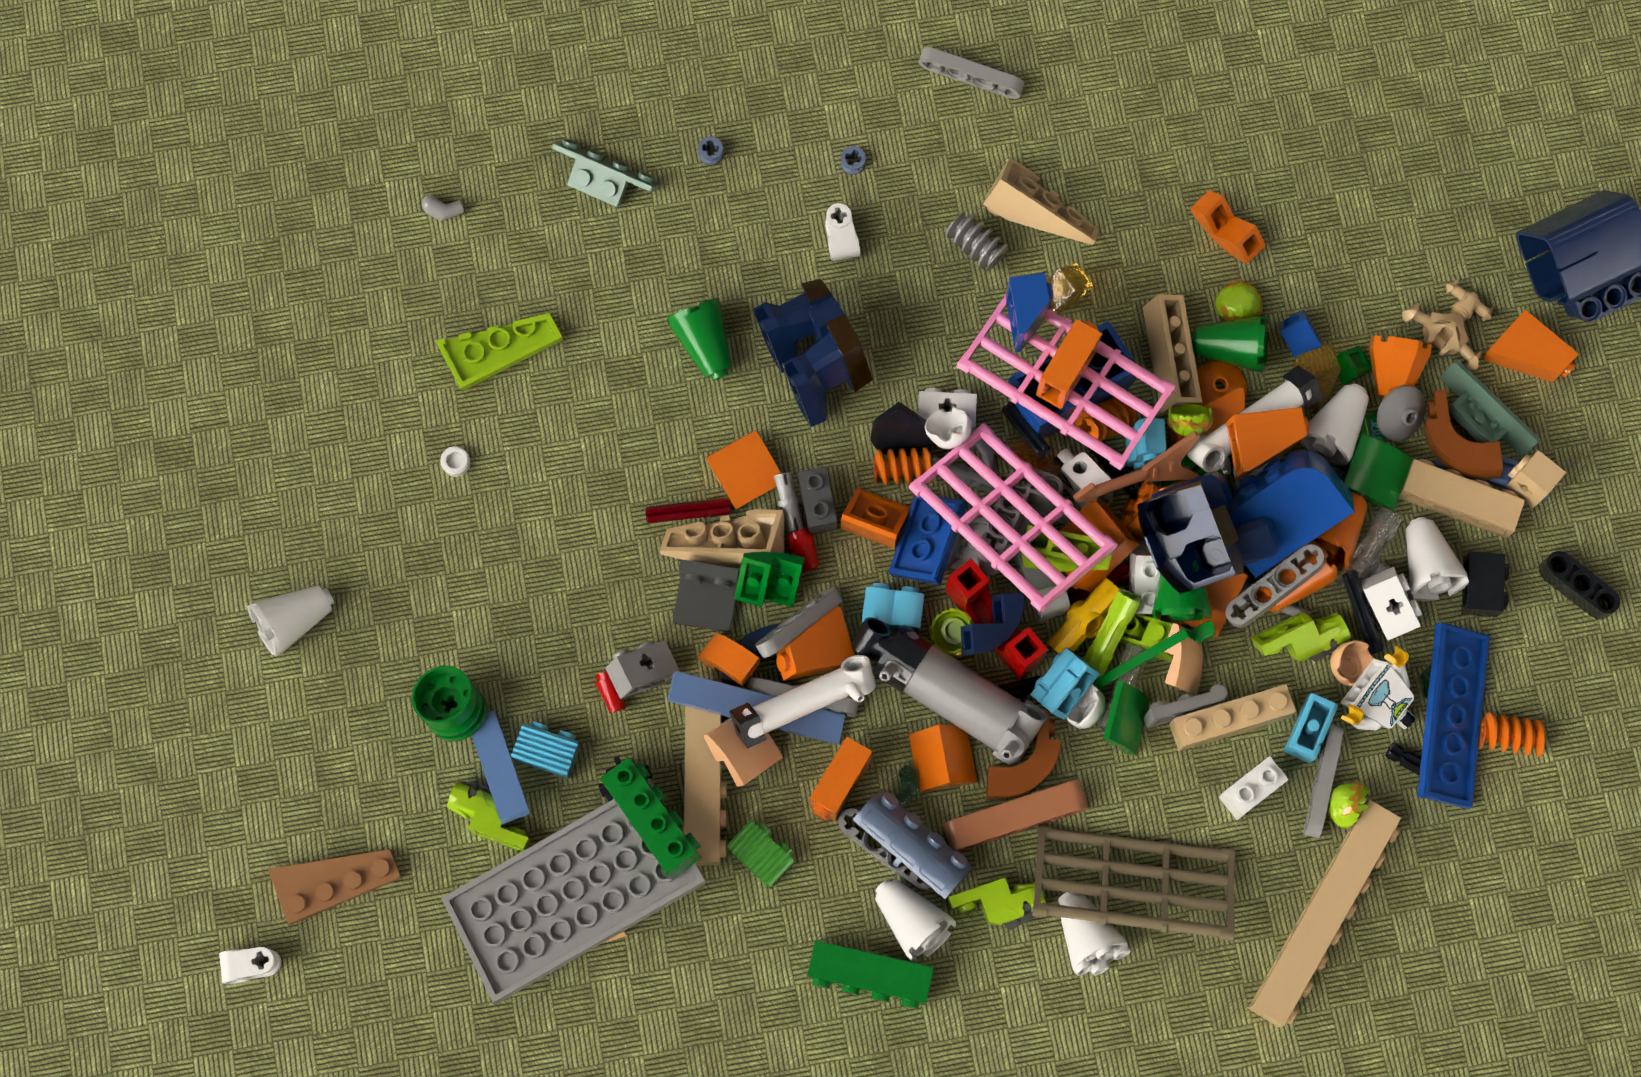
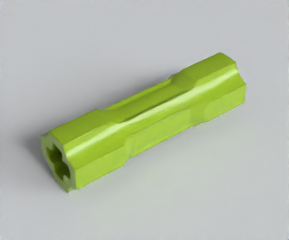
(1118, 617)

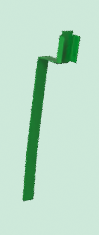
(1199, 634)

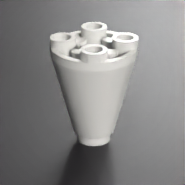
(1088, 942)

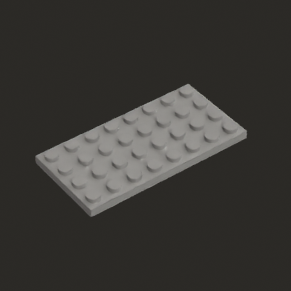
(561, 899)

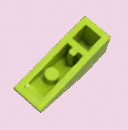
(1059, 558)

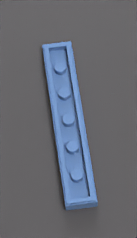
(722, 698)

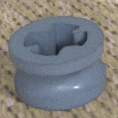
(848, 153)
(703, 155)

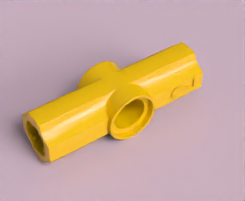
(1084, 618)

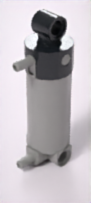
(950, 689)

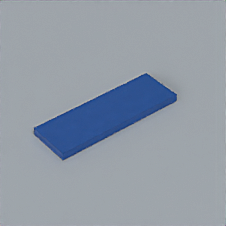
(1453, 716)

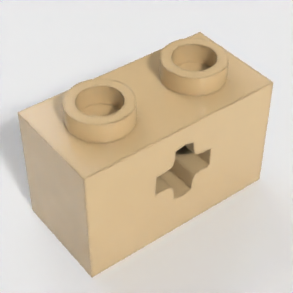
(1534, 478)

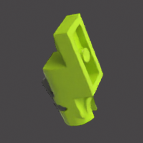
(1304, 636)
(476, 802)
(998, 902)

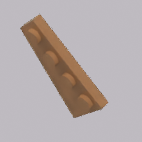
(323, 884)

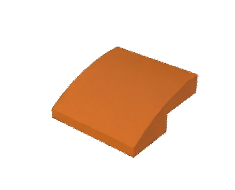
(744, 469)

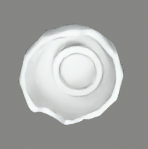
(948, 428)
(1088, 709)

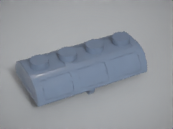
(913, 843)

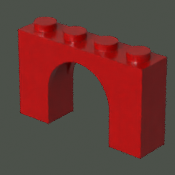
(970, 593)

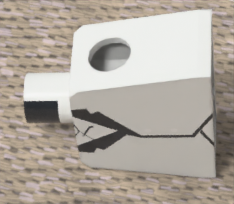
(1079, 472)

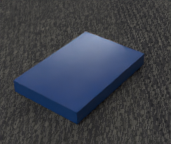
(925, 542)

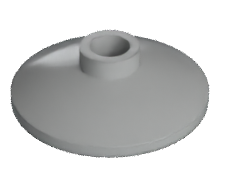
(1401, 413)

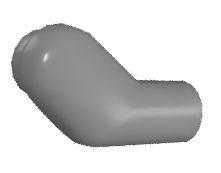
(440, 210)

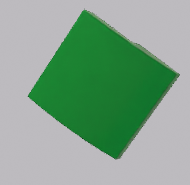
(1377, 471)
(769, 577)
(1126, 718)

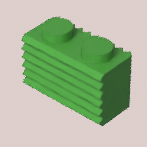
(761, 854)

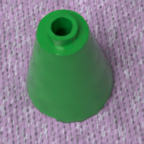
(704, 337)
(1234, 342)
(1181, 607)

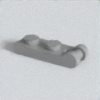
(1163, 713)

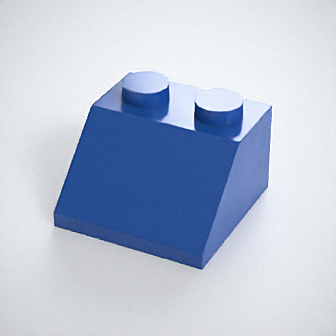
(1027, 306)

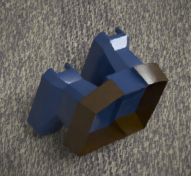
(827, 363)
(1197, 518)

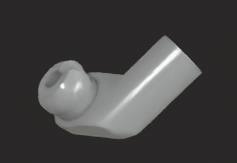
(987, 453)

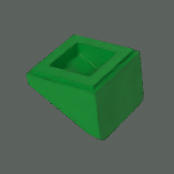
(1353, 365)

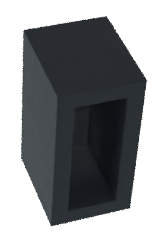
(1485, 589)

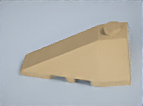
(727, 540)

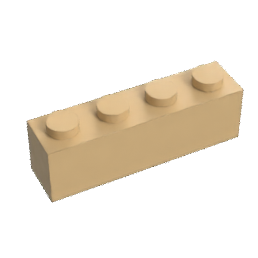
(1172, 349)
(1462, 498)
(1232, 717)

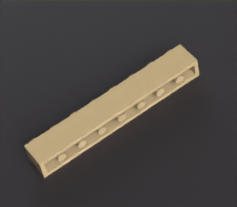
(1324, 914)

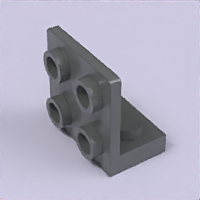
(706, 596)

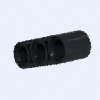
(1594, 587)

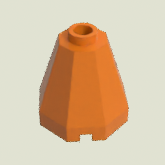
(1397, 362)

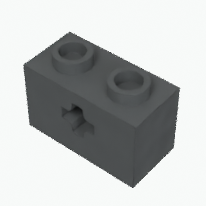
(817, 500)

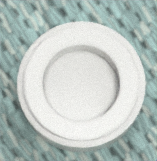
(455, 461)

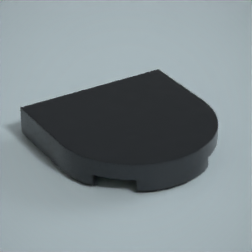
(899, 429)

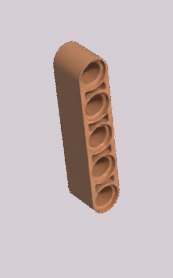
(1015, 816)

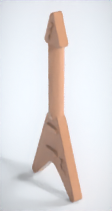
(1162, 468)

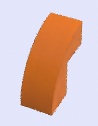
(1231, 233)
(729, 658)

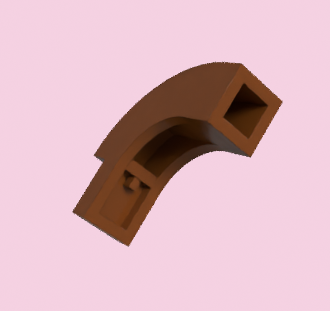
(1455, 452)
(1020, 780)

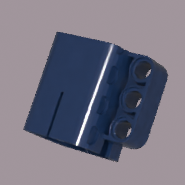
(1591, 252)

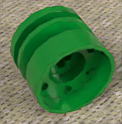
(449, 703)

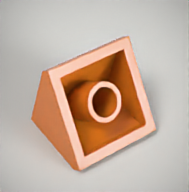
(874, 518)
(942, 757)

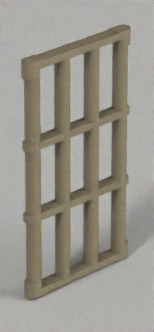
(1164, 873)

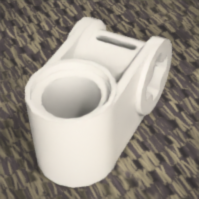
(842, 237)
(243, 964)

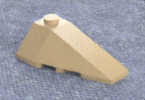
(1024, 201)

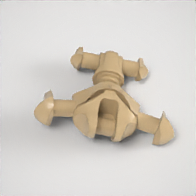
(1448, 329)

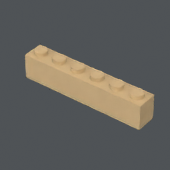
(704, 788)

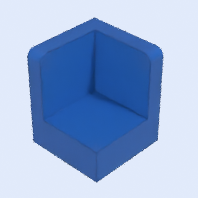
(1299, 333)

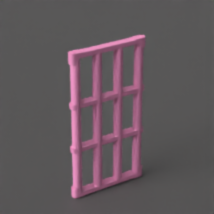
(1083, 404)
(1019, 542)

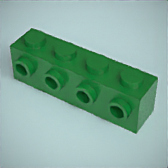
(651, 818)
(869, 973)

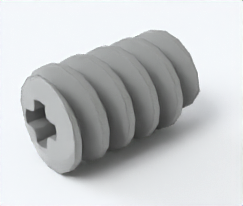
(976, 241)

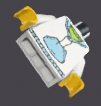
(1381, 695)

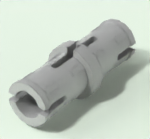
(789, 501)

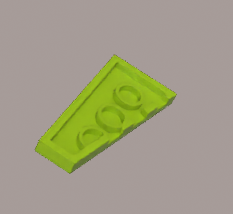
(491, 351)

